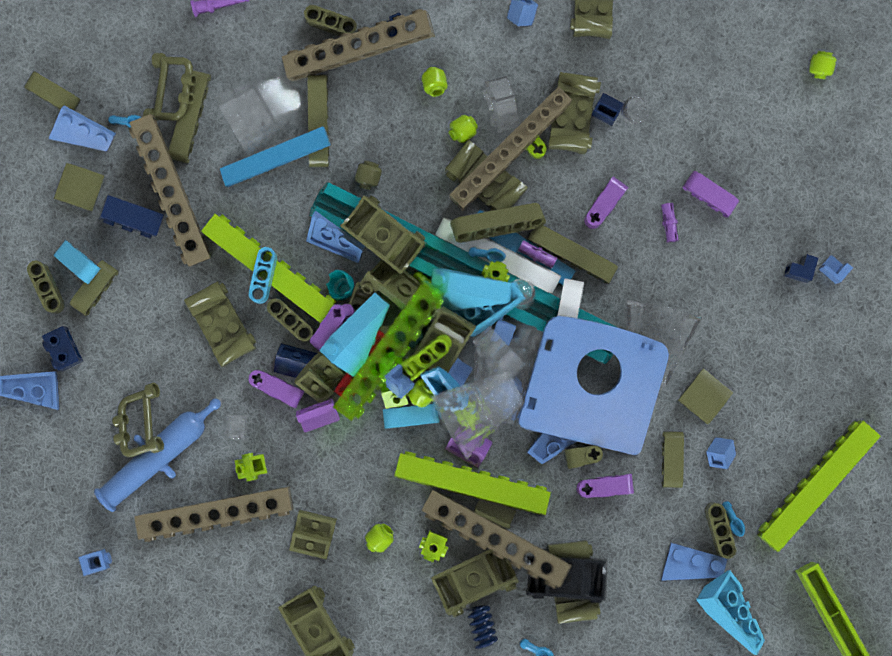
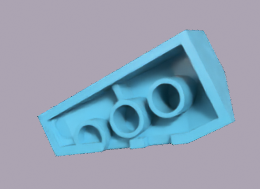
(469, 290)
(488, 315)
(354, 338)
(726, 605)

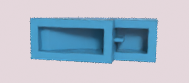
(439, 380)

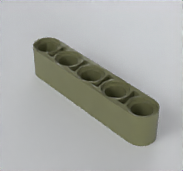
(318, 115)
(187, 126)
(497, 222)
(574, 253)

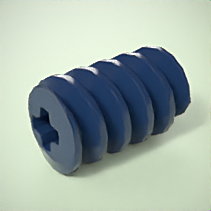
(482, 625)

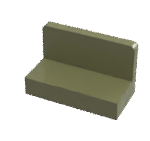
(495, 512)

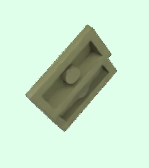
(79, 187)
(319, 377)
(705, 396)
(313, 534)

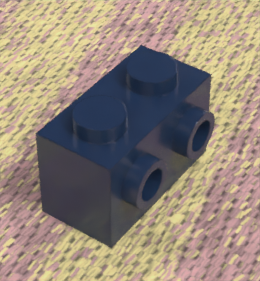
(61, 348)

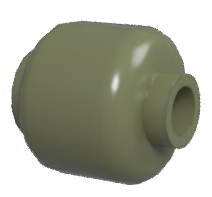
(368, 175)

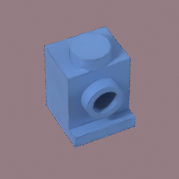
(88, 562)

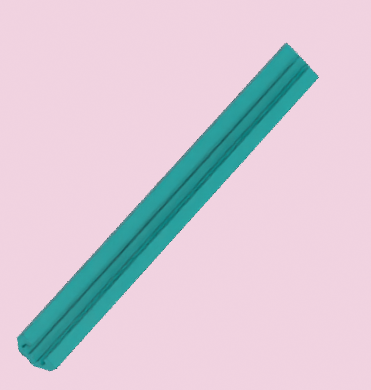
(337, 206)

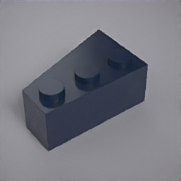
(130, 216)

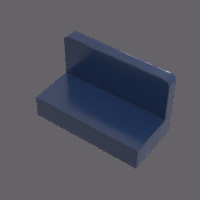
(291, 360)

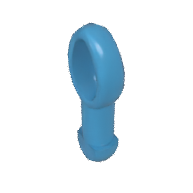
(113, 119)
(492, 254)
(736, 524)
(539, 651)

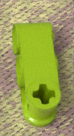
(416, 364)

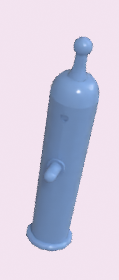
(141, 468)

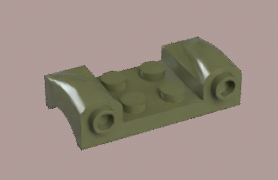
(592, 18)
(572, 127)
(500, 193)
(383, 234)
(393, 285)
(220, 323)
(453, 326)
(473, 581)
(569, 608)
(313, 625)

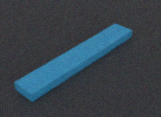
(275, 156)
(513, 242)

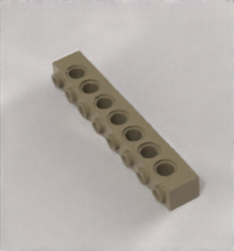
(422, 31)
(137, 130)
(511, 148)
(145, 522)
(559, 567)

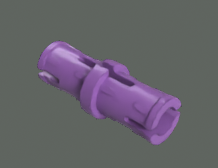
(669, 222)
(537, 254)

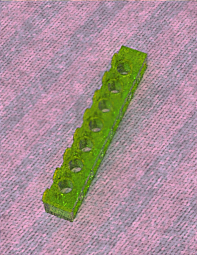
(345, 403)

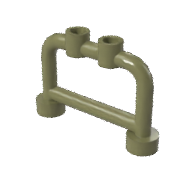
(188, 79)
(152, 444)

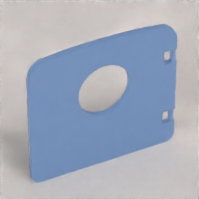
(606, 420)

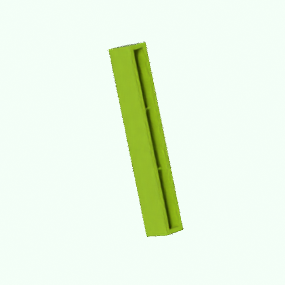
(286, 282)
(472, 484)
(818, 485)
(831, 610)

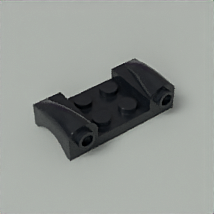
(584, 580)

